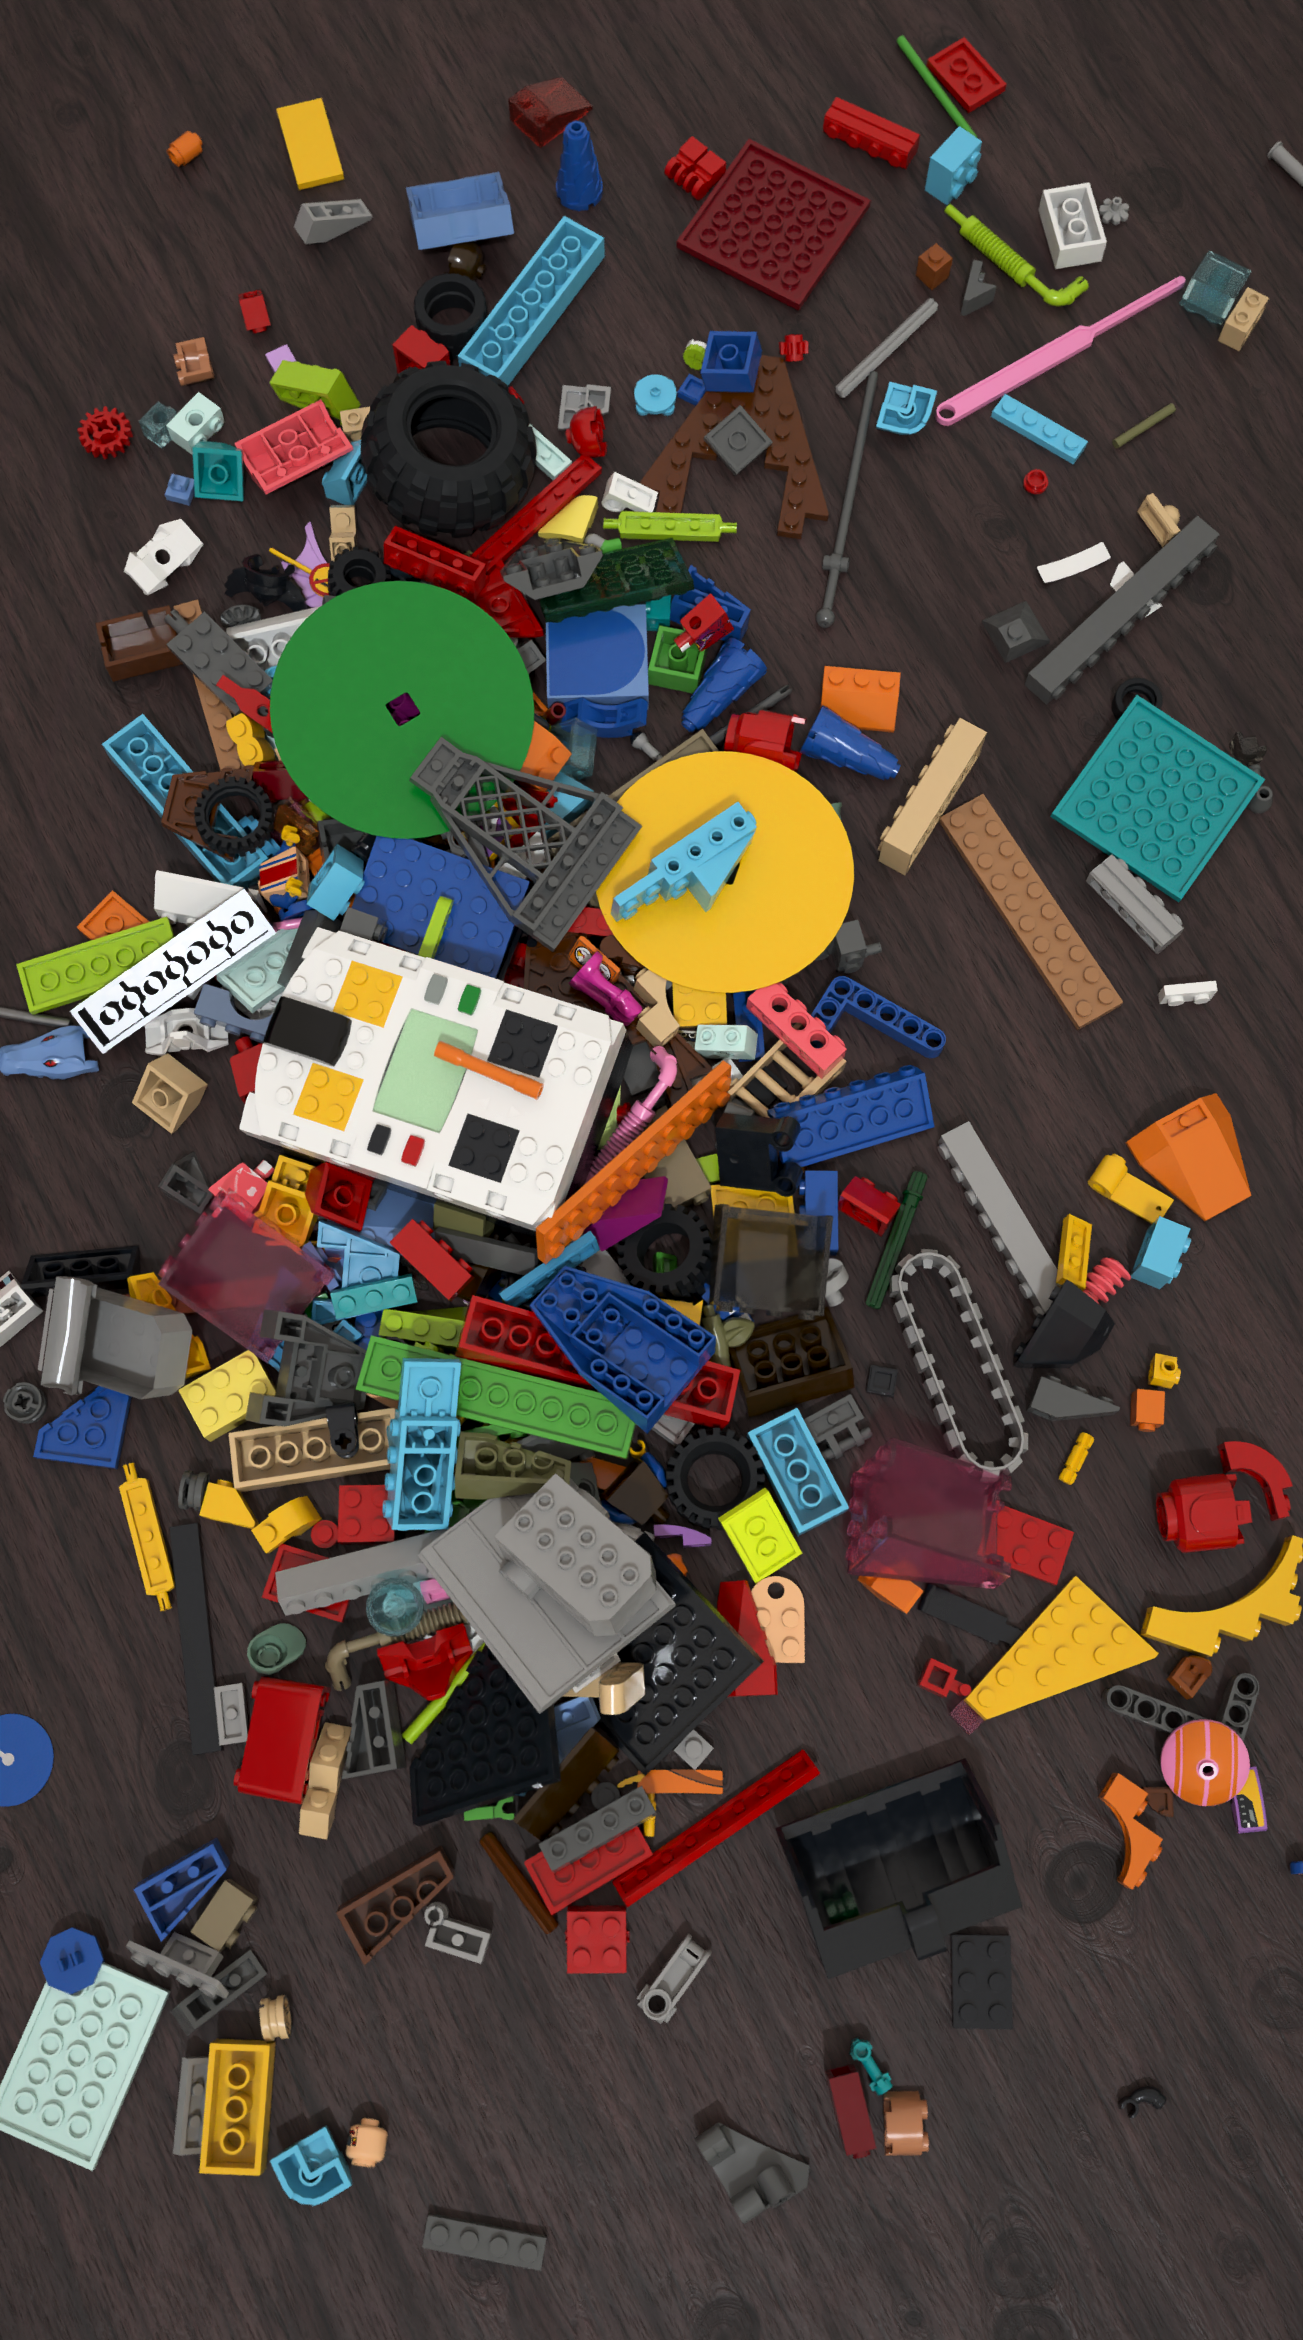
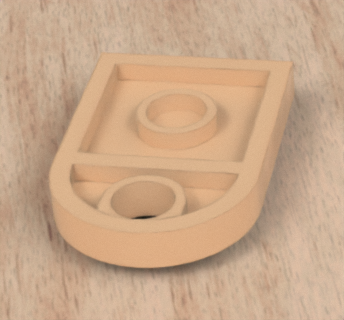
(782, 1620)

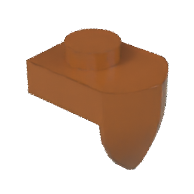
(1190, 1675)

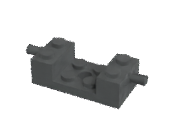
(848, 949)

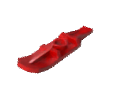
(248, 701)

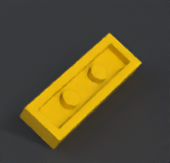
(1074, 1251)

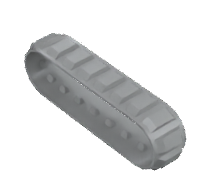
(981, 1341)

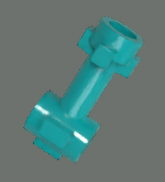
(862, 2051)

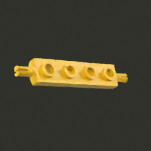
(147, 1536)

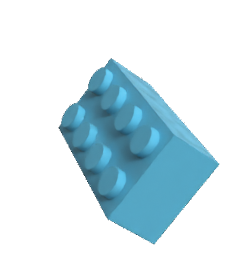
(797, 1472)

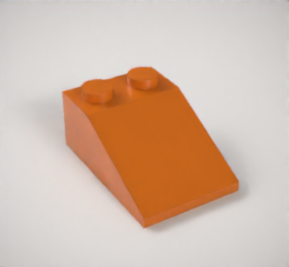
(544, 757)

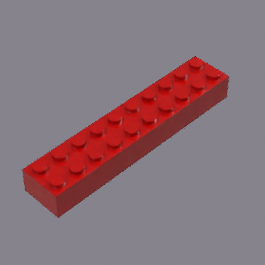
(520, 1343)

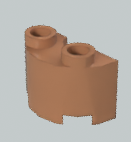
(193, 362)
(904, 2124)

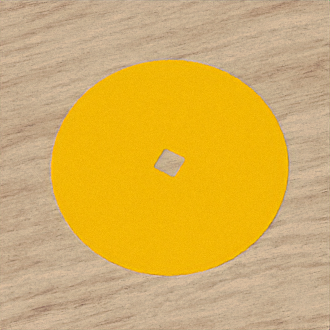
(786, 891)

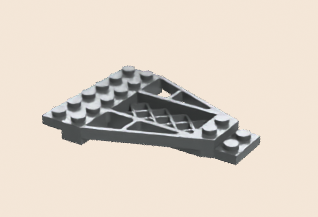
(574, 871)

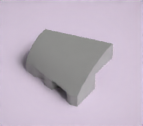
(578, 398)

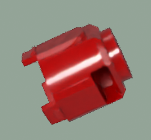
(764, 735)
(1202, 1513)

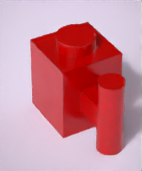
(940, 1680)

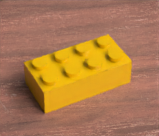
(237, 2107)

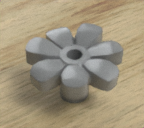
(1114, 211)

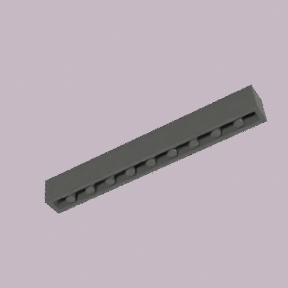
(1121, 610)

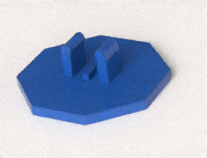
(71, 1960)

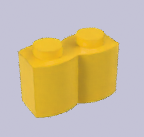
(249, 740)

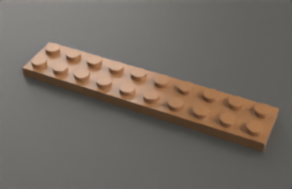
(1030, 912)

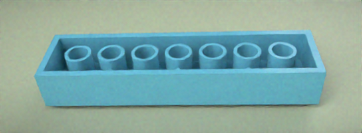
(534, 301)
(149, 766)

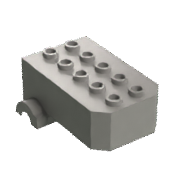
(112, 1342)
(577, 1558)

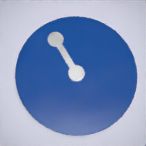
(24, 1759)

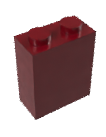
(850, 2111)

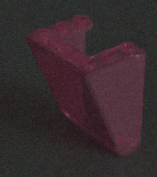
(240, 1267)
(925, 1519)

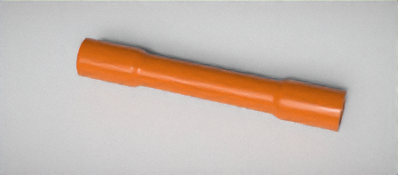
(459, 1058)

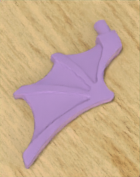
(310, 558)

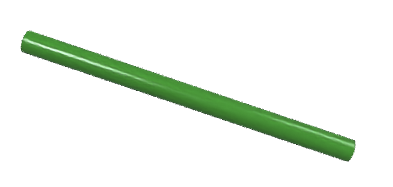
(933, 85)

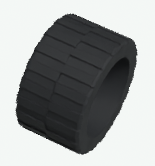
(450, 292)

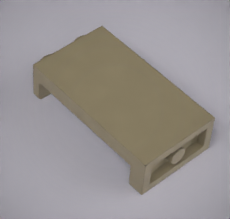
(685, 1178)

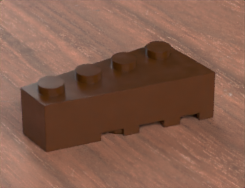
(389, 1905)

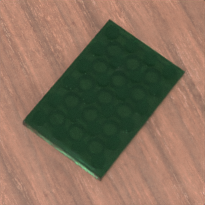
(624, 579)

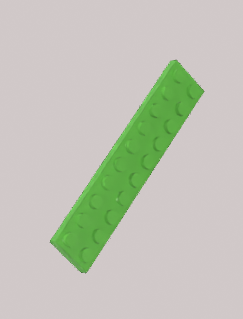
(510, 1399)

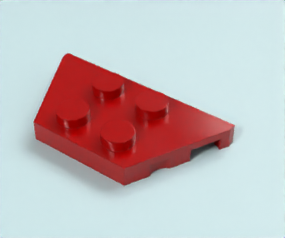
(507, 606)

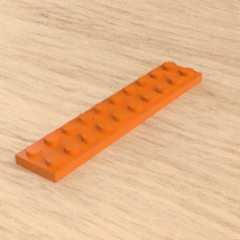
(633, 1163)

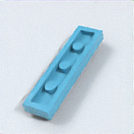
(1039, 429)

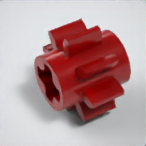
(793, 347)

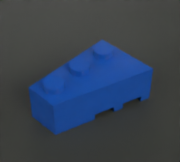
(180, 1885)

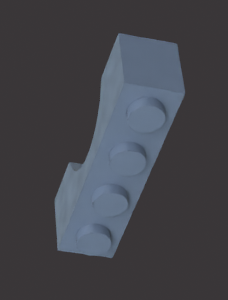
(218, 1008)

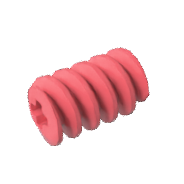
(1104, 1278)

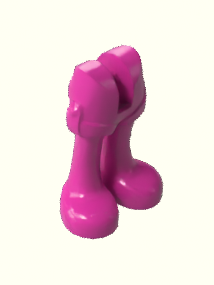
(617, 1002)

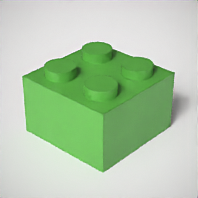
(673, 668)

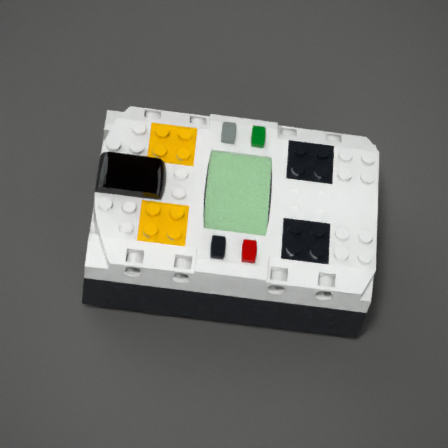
(358, 1085)

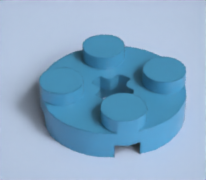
(248, 825)

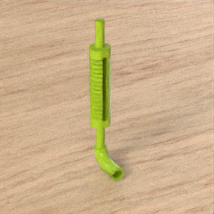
(1011, 262)

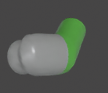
(603, 544)

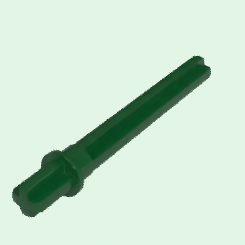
(896, 1240)

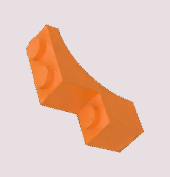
(1141, 1844)

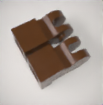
(619, 956)

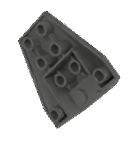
(551, 567)

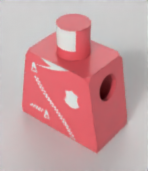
(246, 1182)

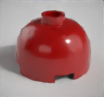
(587, 432)

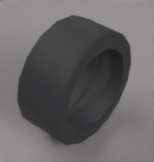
(1139, 685)

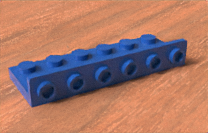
(857, 1115)

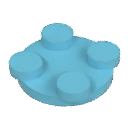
(655, 395)

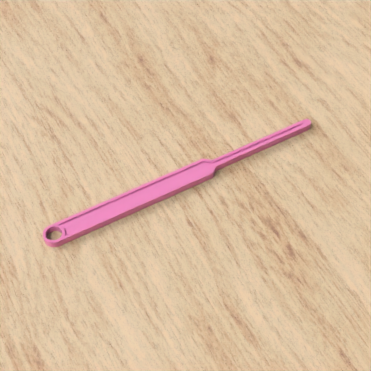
(1045, 358)

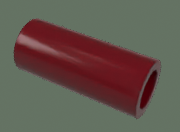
(555, 713)

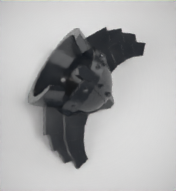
(266, 585)

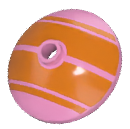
(1201, 1745)

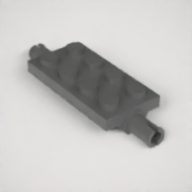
(213, 653)

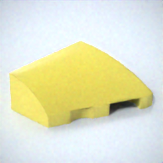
(572, 520)

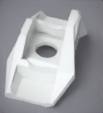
(175, 539)
(164, 1034)

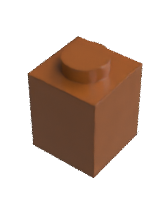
(934, 266)

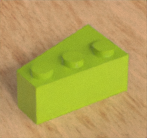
(307, 384)

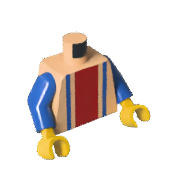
(286, 874)

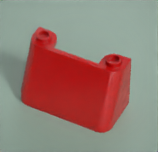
(281, 1739)

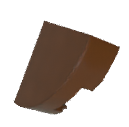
(1160, 1800)

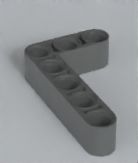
(1160, 1709)

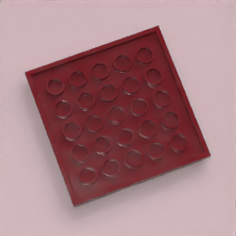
(773, 224)

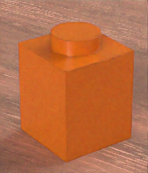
(1147, 1409)

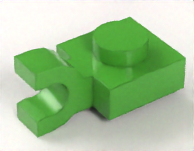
(490, 1812)

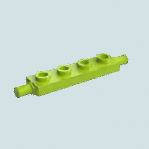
(670, 525)

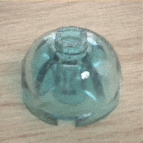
(394, 1607)

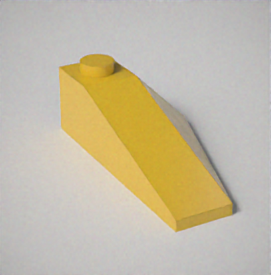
(146, 1288)

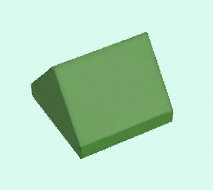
(664, 1262)

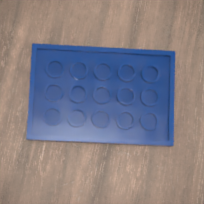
(403, 889)

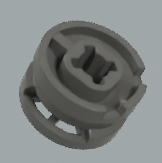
(25, 1403)
(192, 1490)

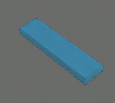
(543, 1274)

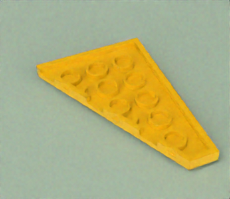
(1063, 1648)

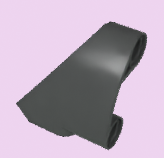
(751, 2171)

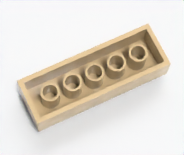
(931, 795)
(304, 1452)

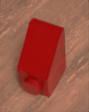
(254, 311)

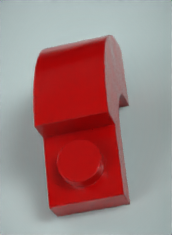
(1262, 1467)

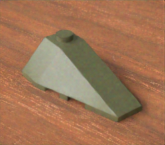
(500, 1469)

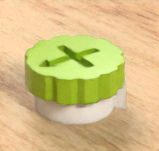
(694, 354)

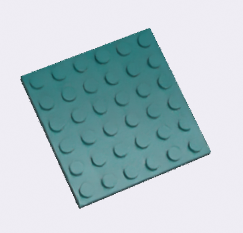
(1157, 798)

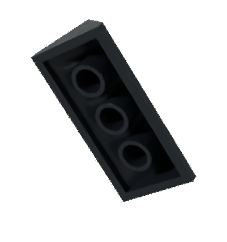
(103, 1267)

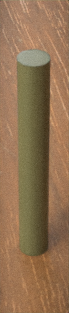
(1144, 425)

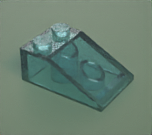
(1214, 287)

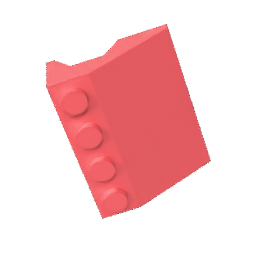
(292, 447)

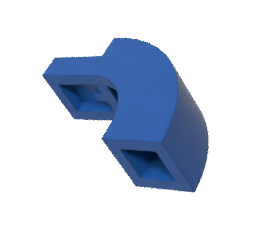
(610, 720)

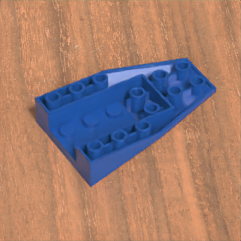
(623, 1341)

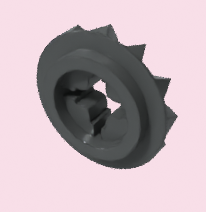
(239, 615)

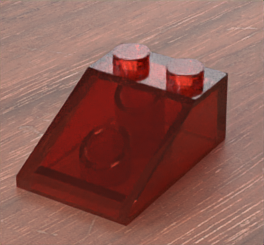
(546, 109)

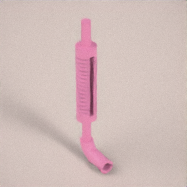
(640, 1113)

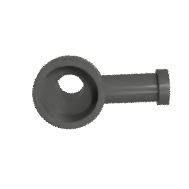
(1257, 803)

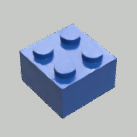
(731, 361)

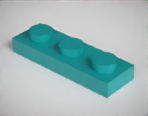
(374, 1296)

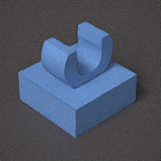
(180, 489)

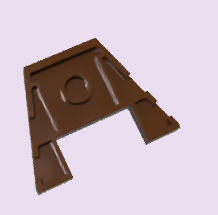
(182, 799)

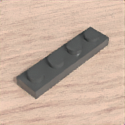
(484, 2241)

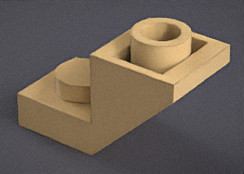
(343, 529)

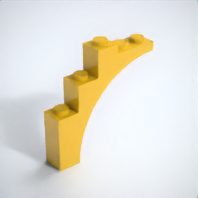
(1269, 1600)

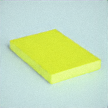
(760, 1535)

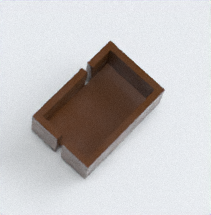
(133, 647)

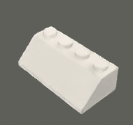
(267, 637)
(190, 898)

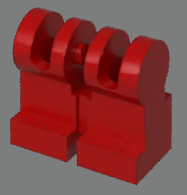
(695, 168)

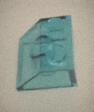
(581, 742)

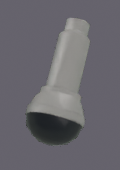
(640, 741)

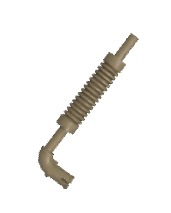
(430, 1622)

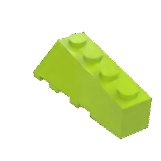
(436, 1326)

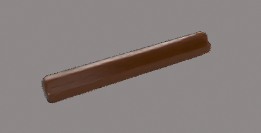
(518, 1883)

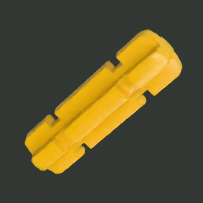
(1076, 1458)

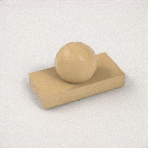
(1160, 519)

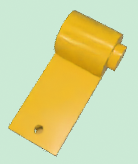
(1128, 1191)

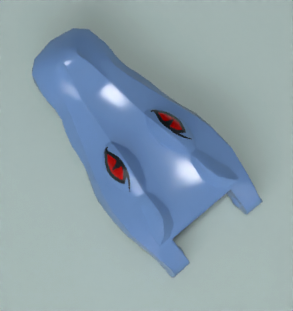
(51, 1055)

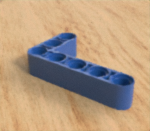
(872, 1017)

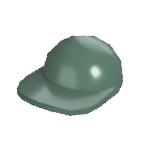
(275, 1648)

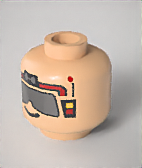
(366, 2143)

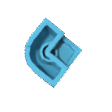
(905, 409)
(312, 2169)

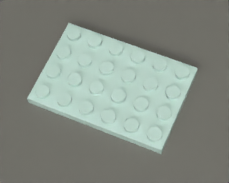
(79, 2064)

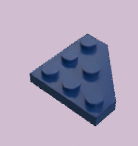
(87, 1431)

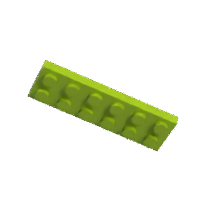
(85, 968)

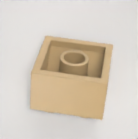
(169, 1092)

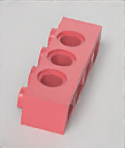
(818, 1059)

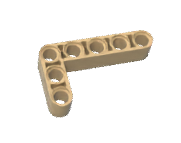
(616, 1688)

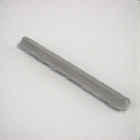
(889, 345)

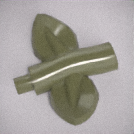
(730, 1333)

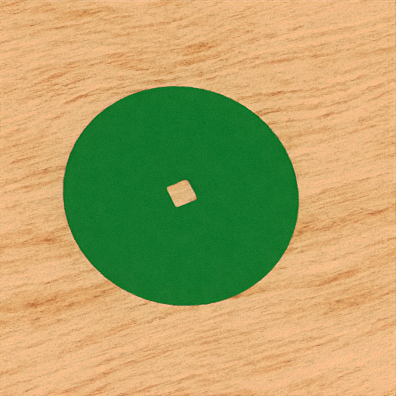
(366, 653)

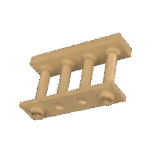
(810, 1085)

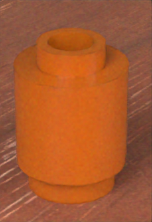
(185, 148)

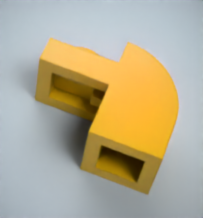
(285, 1522)

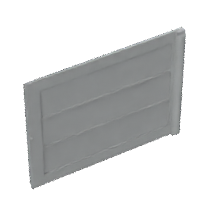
(531, 1638)

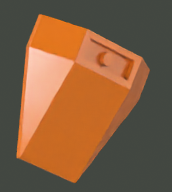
(1195, 1156)

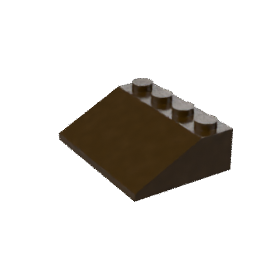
(791, 1363)
(578, 1775)

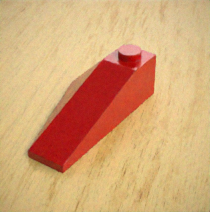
(740, 1611)

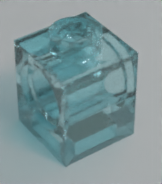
(152, 426)

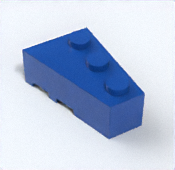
(735, 610)

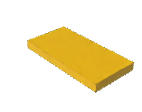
(310, 144)

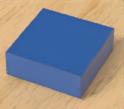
(692, 390)

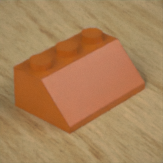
(862, 696)

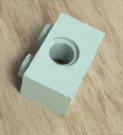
(197, 411)
(726, 1042)

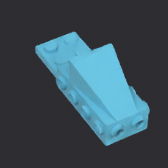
(696, 862)
(423, 1446)

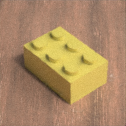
(222, 1396)

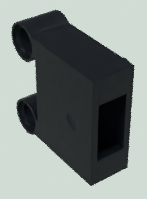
(750, 1153)

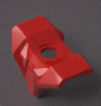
(427, 1664)

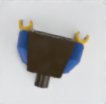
(638, 1491)

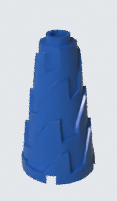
(578, 175)
(723, 683)
(845, 746)

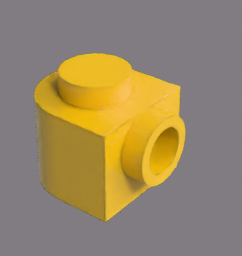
(1163, 1371)

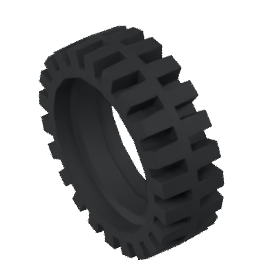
(234, 788)

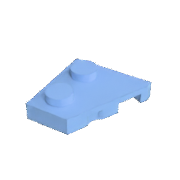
(573, 1721)

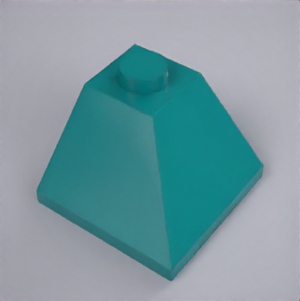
(218, 471)

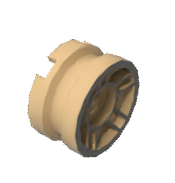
(275, 2018)

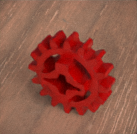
(105, 432)

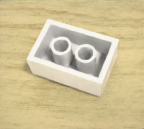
(1072, 225)

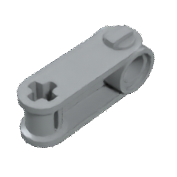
(674, 1979)

